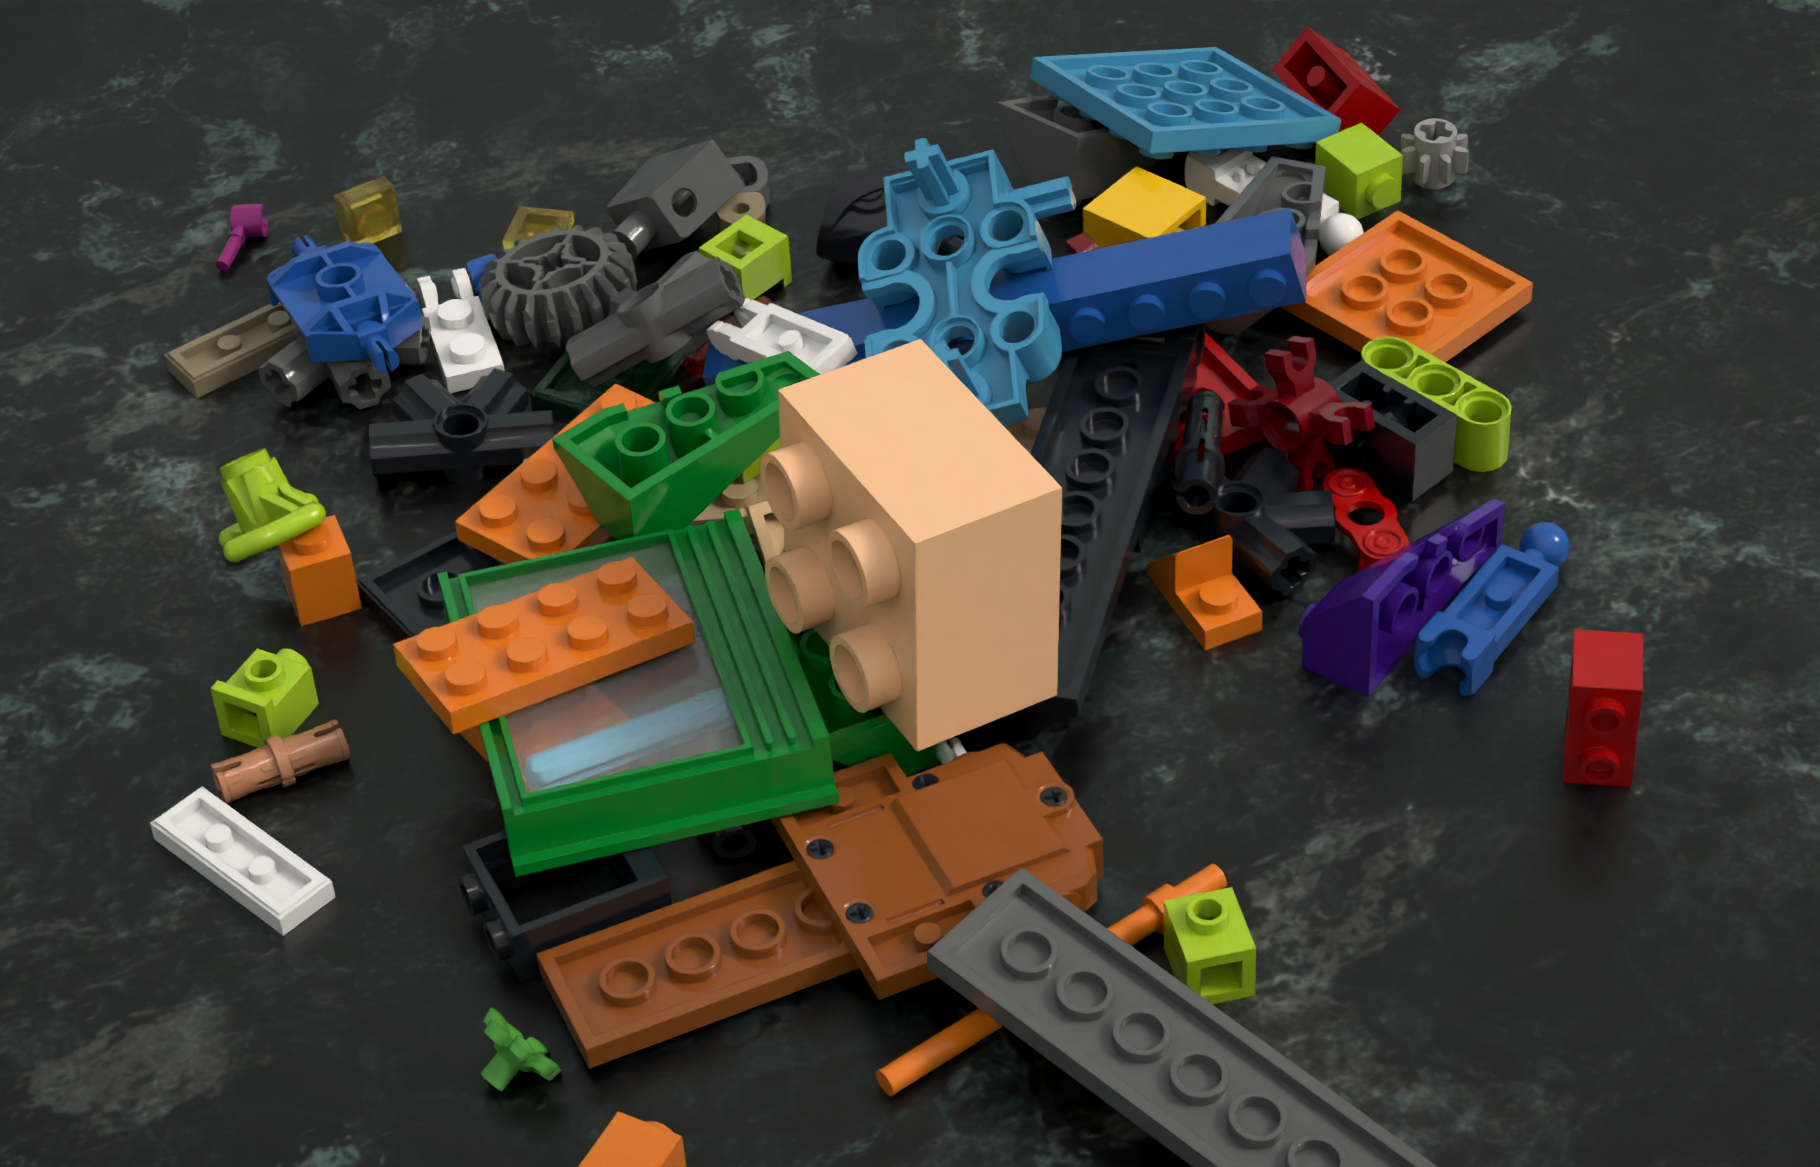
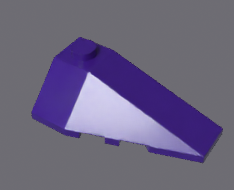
(1379, 611)

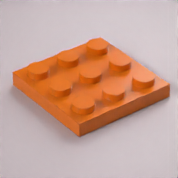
(1410, 287)

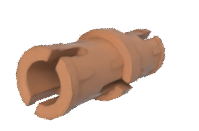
(280, 761)

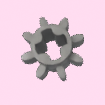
(1434, 153)

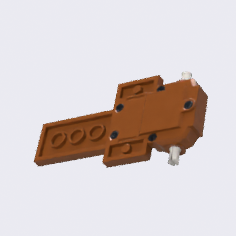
(864, 892)

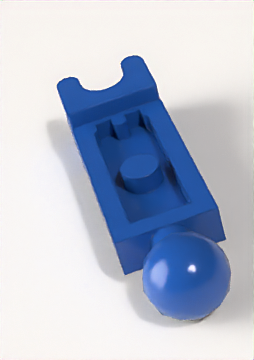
(1493, 607)

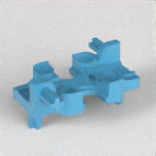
(973, 199)

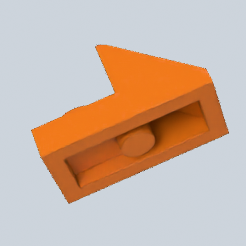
(1207, 593)

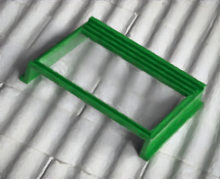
(669, 744)

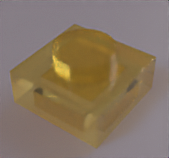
(368, 212)
(532, 220)

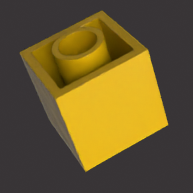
(1142, 208)

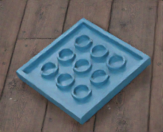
(1184, 101)

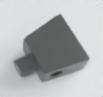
(653, 210)

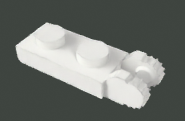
(777, 330)
(459, 333)

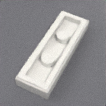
(243, 860)

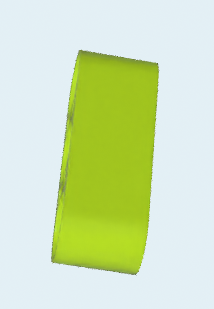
(1481, 411)

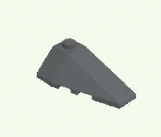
(1061, 143)

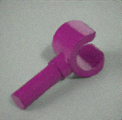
(245, 223)

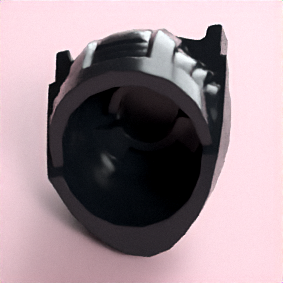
(855, 211)

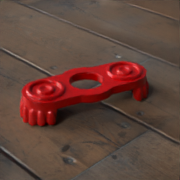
(1356, 490)

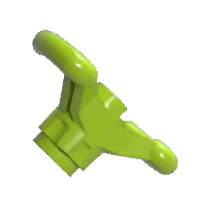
(264, 507)

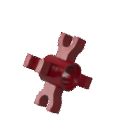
(1301, 412)

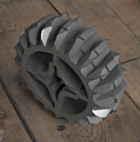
(555, 285)

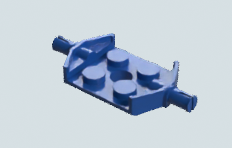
(346, 302)

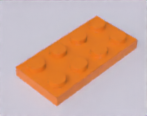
(538, 504)
(543, 644)

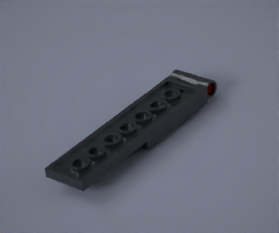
(1109, 450)

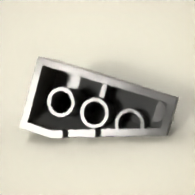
(1277, 187)

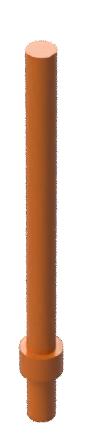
(979, 1024)

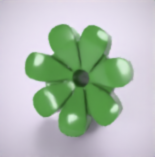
(514, 1053)

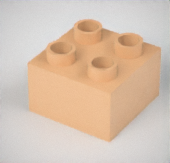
(915, 544)

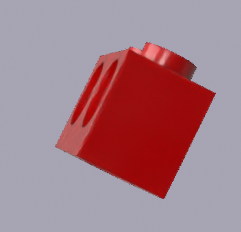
(1603, 708)

